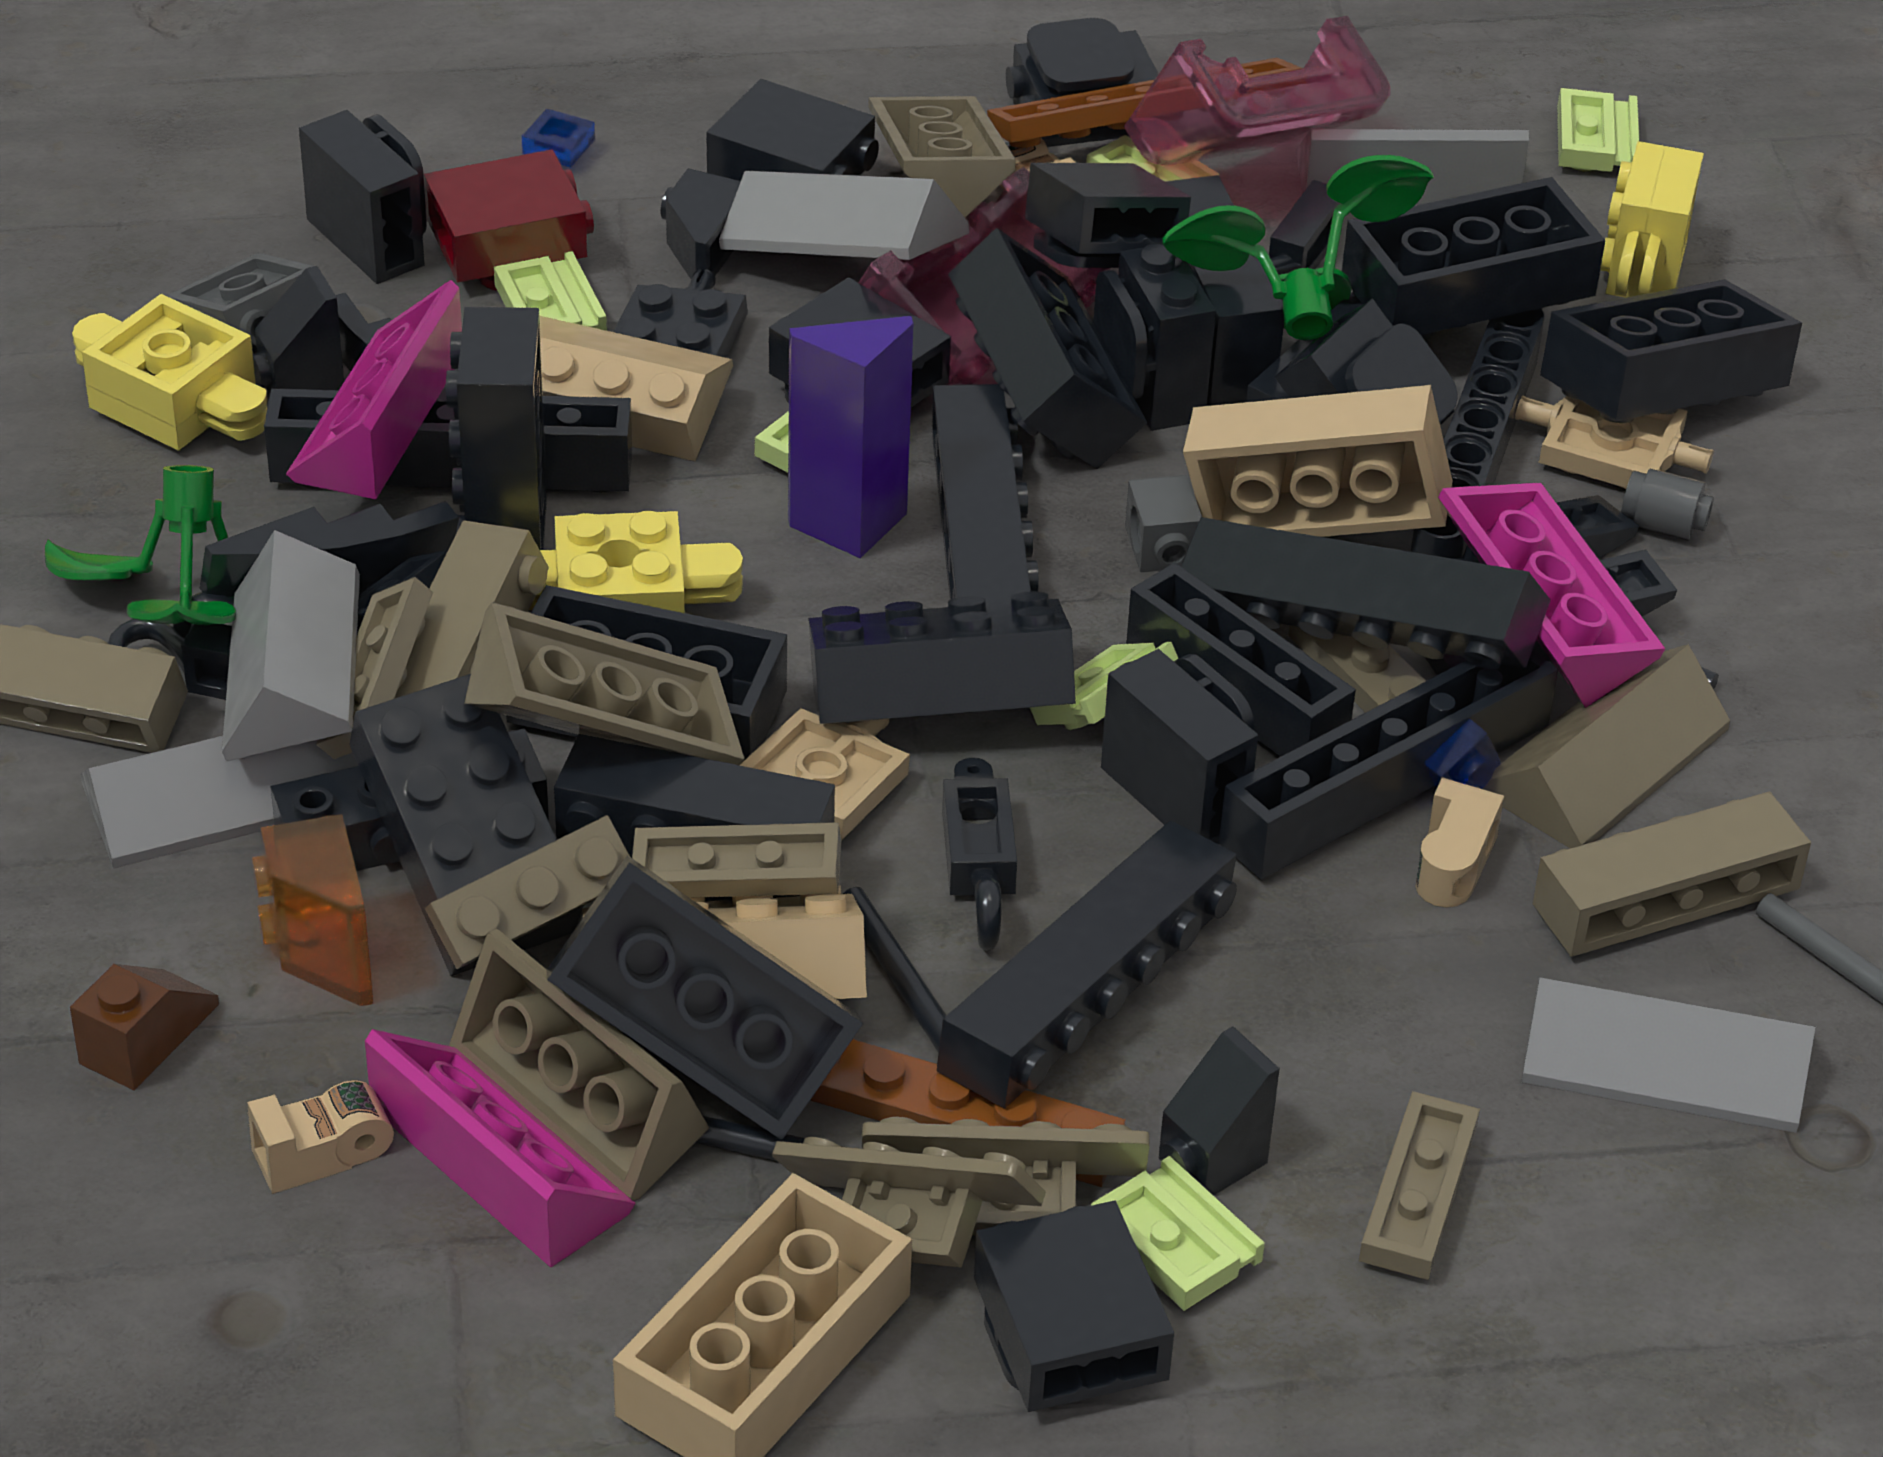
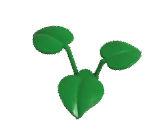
(1225, 236)
(188, 506)

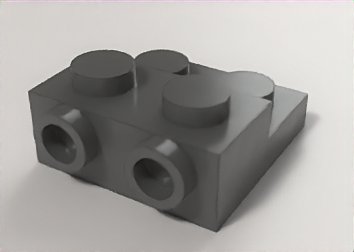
(242, 291)

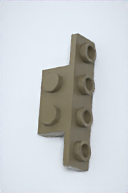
(1049, 1152)
(921, 1195)

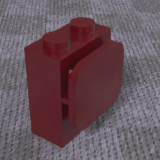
(506, 214)

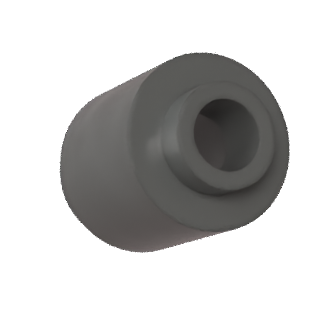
(1667, 503)

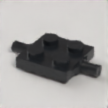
(687, 317)

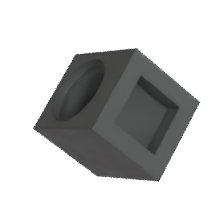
(1161, 520)

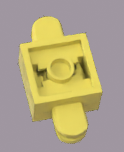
(1650, 219)
(171, 373)
(640, 561)

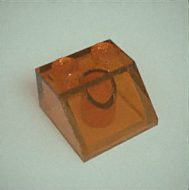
(314, 906)

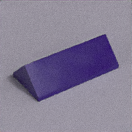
(849, 430)

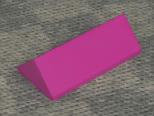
(383, 400)
(1590, 623)
(492, 1146)

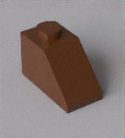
(136, 1021)

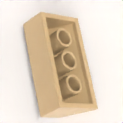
(669, 386)

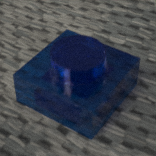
(563, 133)
(1464, 757)

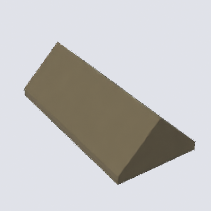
(946, 142)
(599, 686)
(1614, 753)
(574, 1070)

